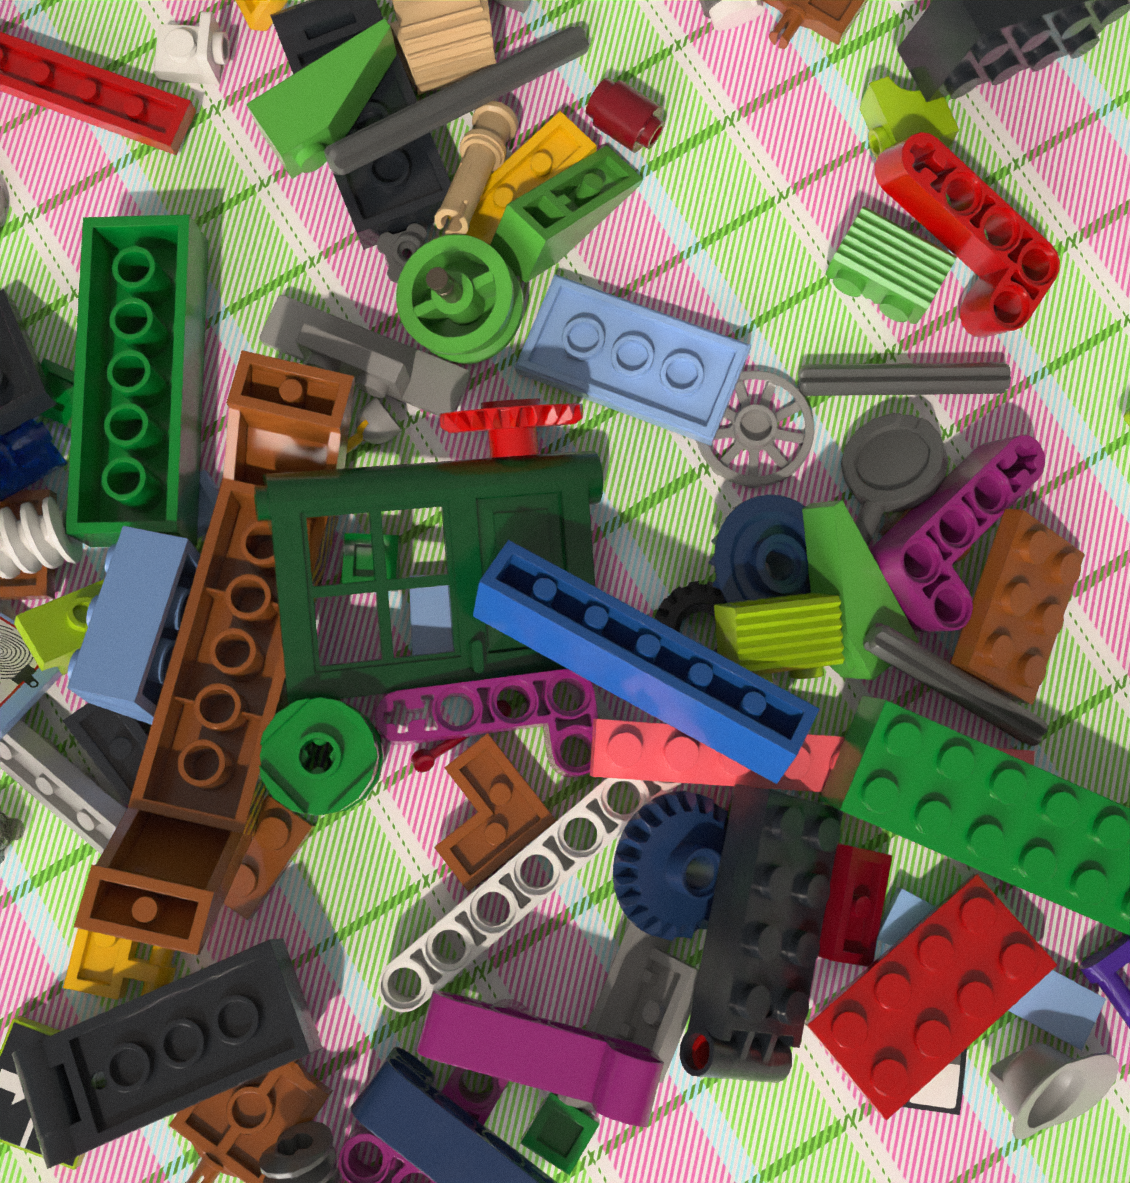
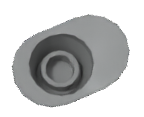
(1049, 1087)

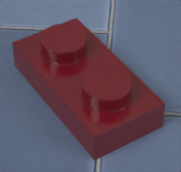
(854, 905)

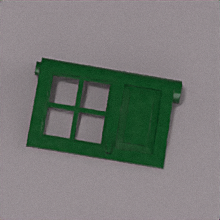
(484, 503)

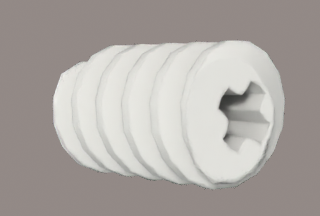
(35, 540)

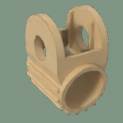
(442, 40)

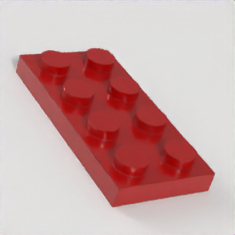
(930, 996)

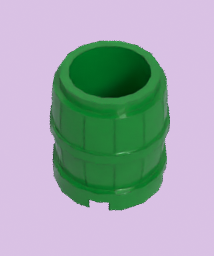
(355, 757)

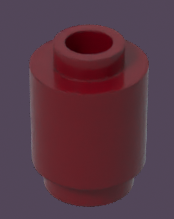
(625, 114)

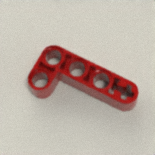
(918, 177)

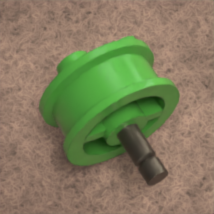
(460, 299)

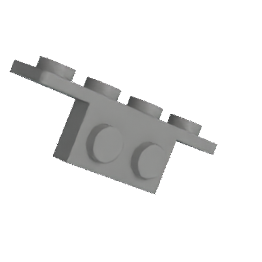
(375, 361)
(644, 998)

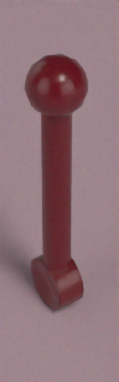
(424, 759)

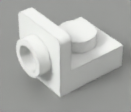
(191, 52)

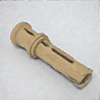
(481, 154)

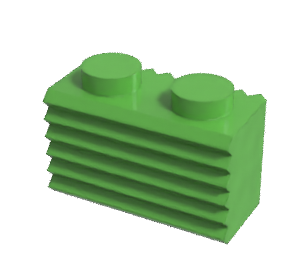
(889, 267)

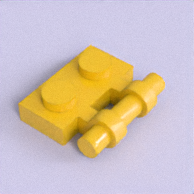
(106, 963)

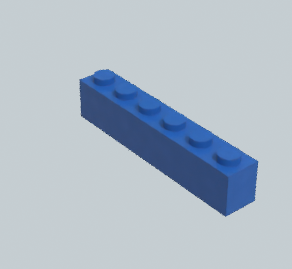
(644, 661)

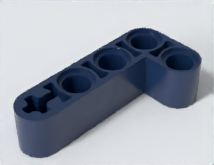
(434, 1130)

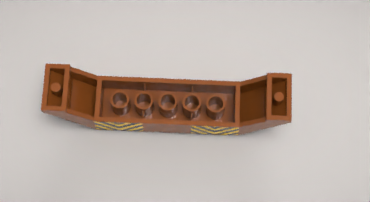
(226, 675)

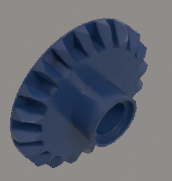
(756, 532)
(653, 860)

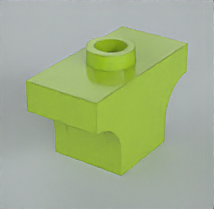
(899, 113)
(57, 627)

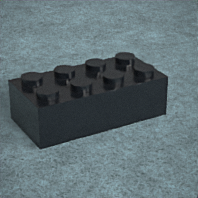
(992, 40)

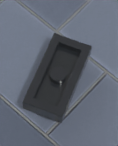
(112, 743)

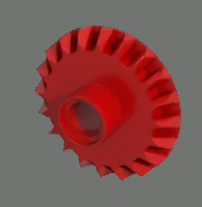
(511, 423)

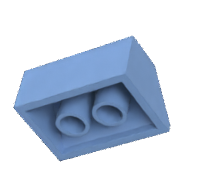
(134, 623)

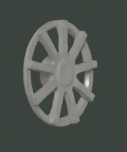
(756, 430)

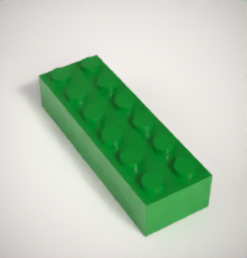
(138, 378)
(985, 810)

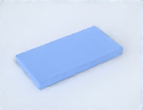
(633, 359)

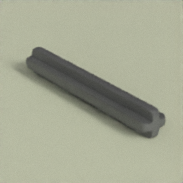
(904, 379)
(954, 684)

